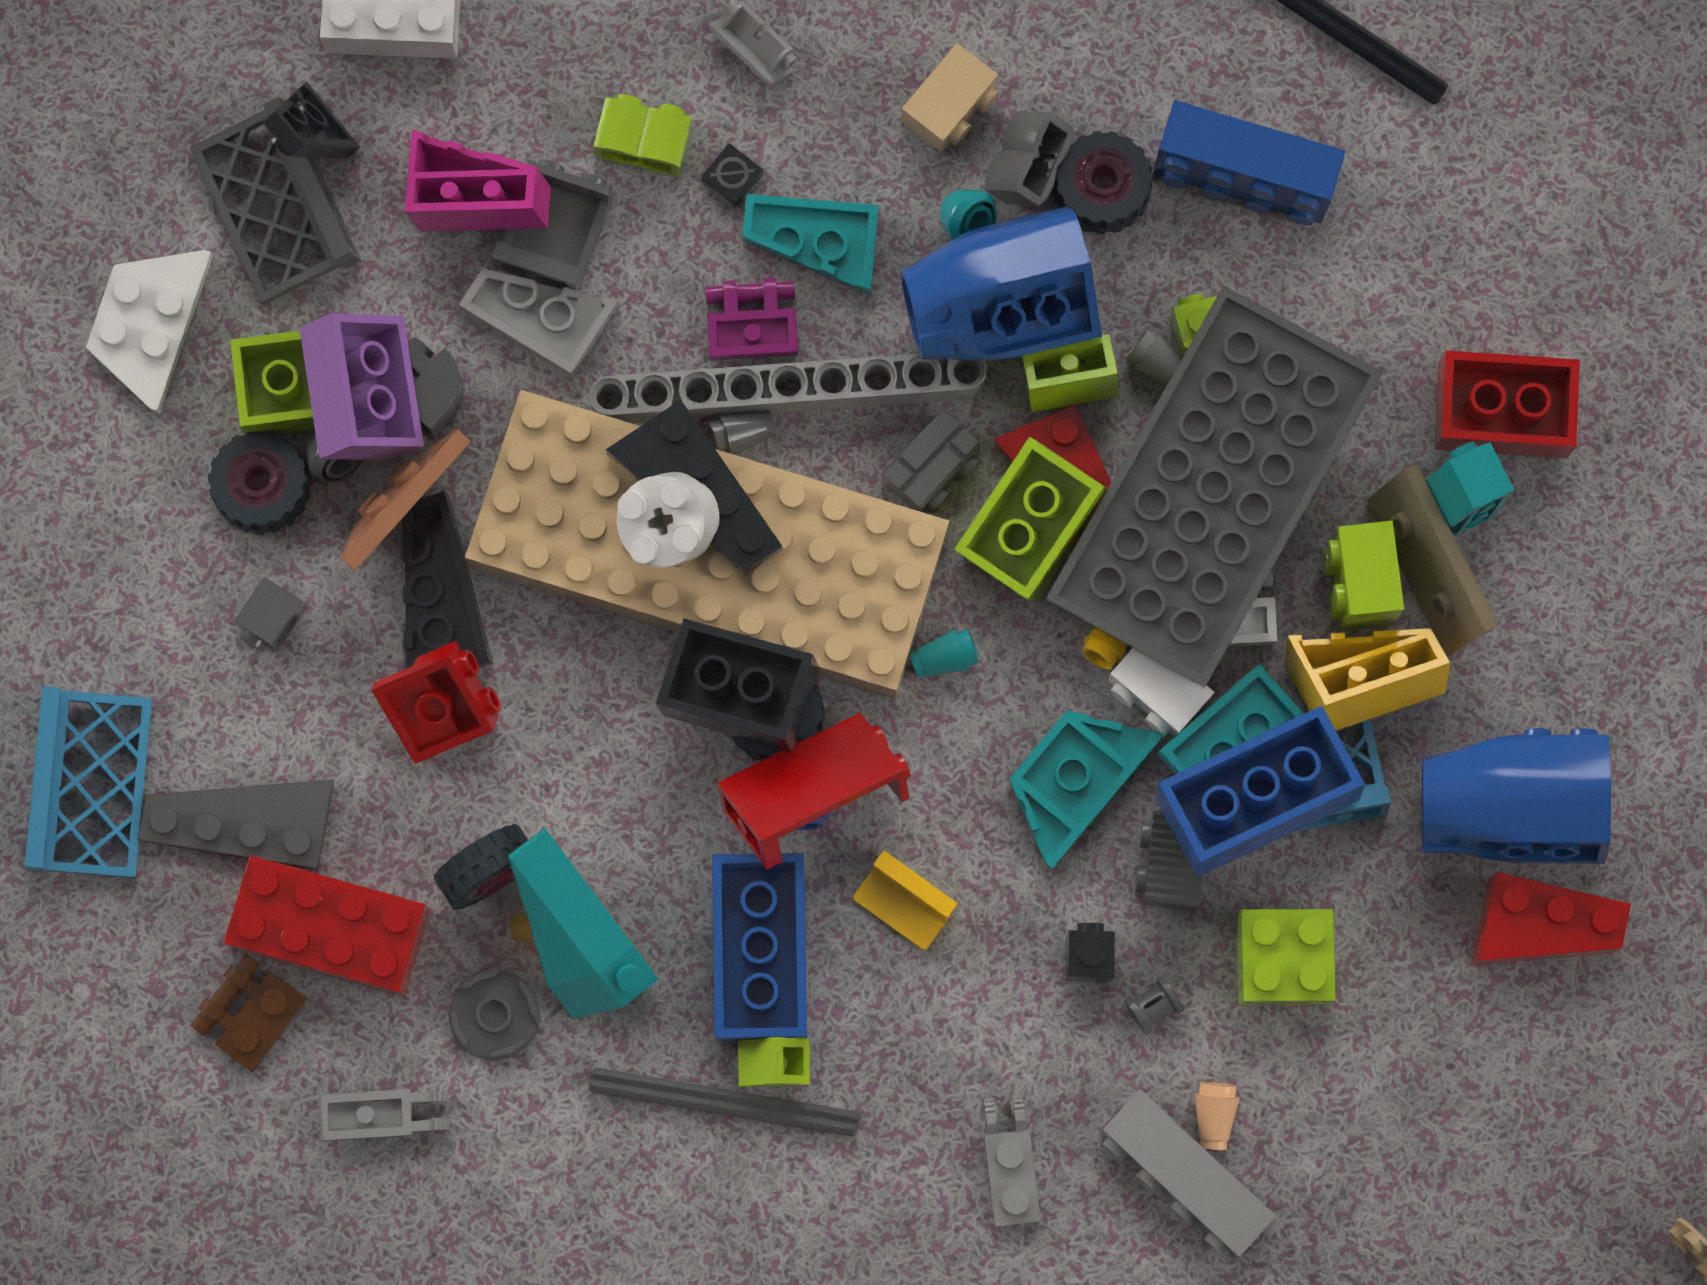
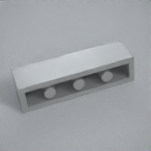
(1187, 1174)

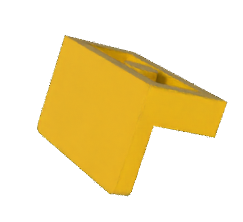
(905, 901)

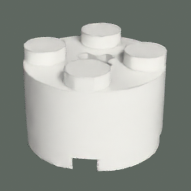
(642, 523)

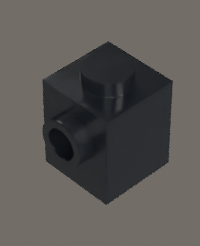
(1090, 953)

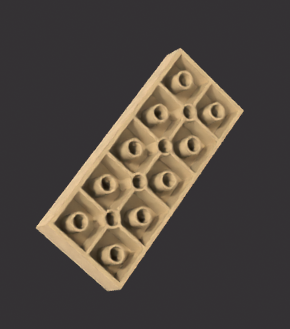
(839, 589)

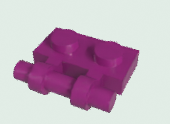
(756, 332)

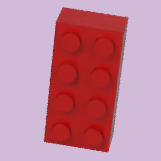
(327, 925)

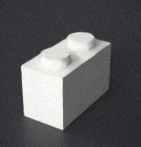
(1159, 692)

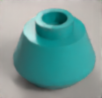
(967, 211)

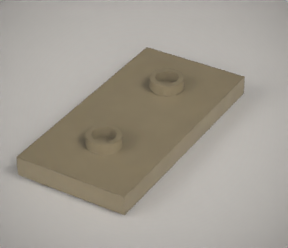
(1433, 562)

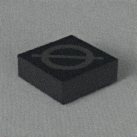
(732, 174)

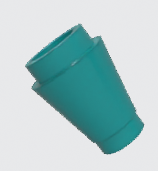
(946, 654)

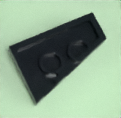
(309, 128)

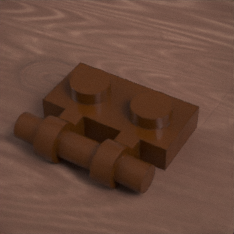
(260, 1020)

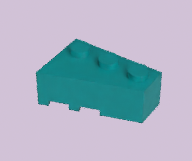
(1470, 487)

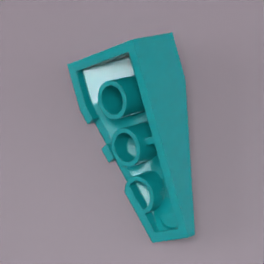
(579, 943)

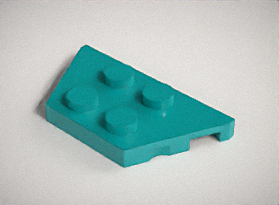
(1075, 777)

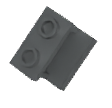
(562, 251)

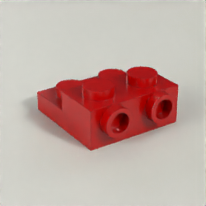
(438, 702)

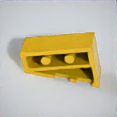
(1367, 675)

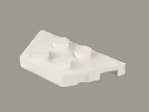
(147, 321)

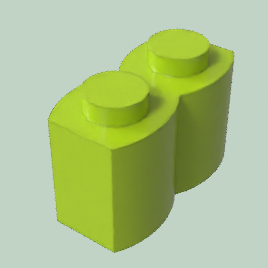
(642, 135)

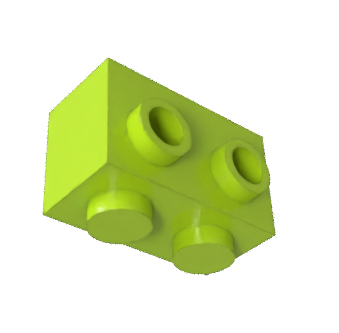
(1071, 374)

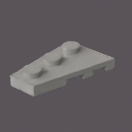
(540, 318)

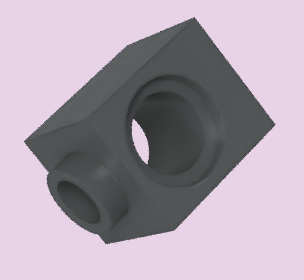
(269, 616)

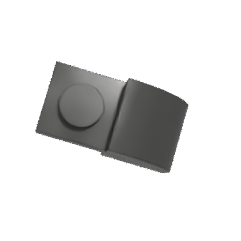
(436, 387)

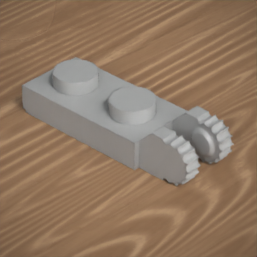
(377, 1114)
(1011, 1167)

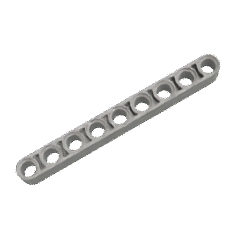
(806, 374)

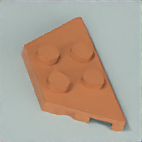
(407, 486)

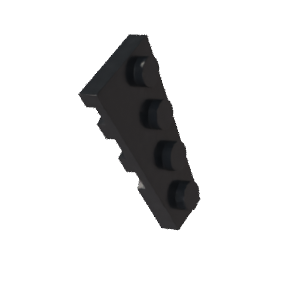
(678, 444)
(438, 584)

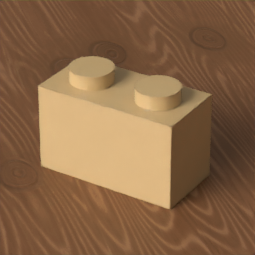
(950, 98)

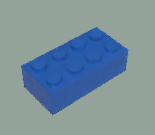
(1248, 163)
(1259, 791)
(759, 948)

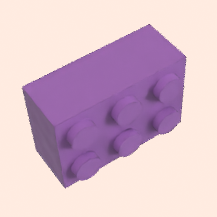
(361, 386)

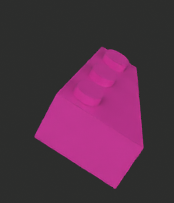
(472, 190)

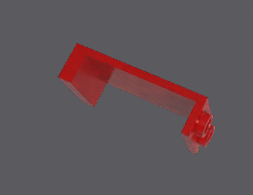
(810, 783)

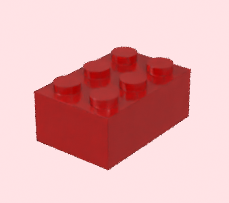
(1507, 400)

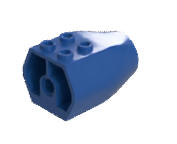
(1004, 291)
(1521, 799)

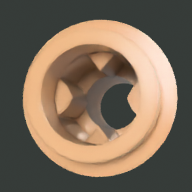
(1215, 1113)

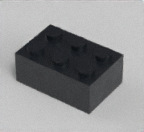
(737, 685)

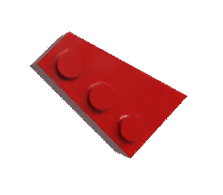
(1545, 921)

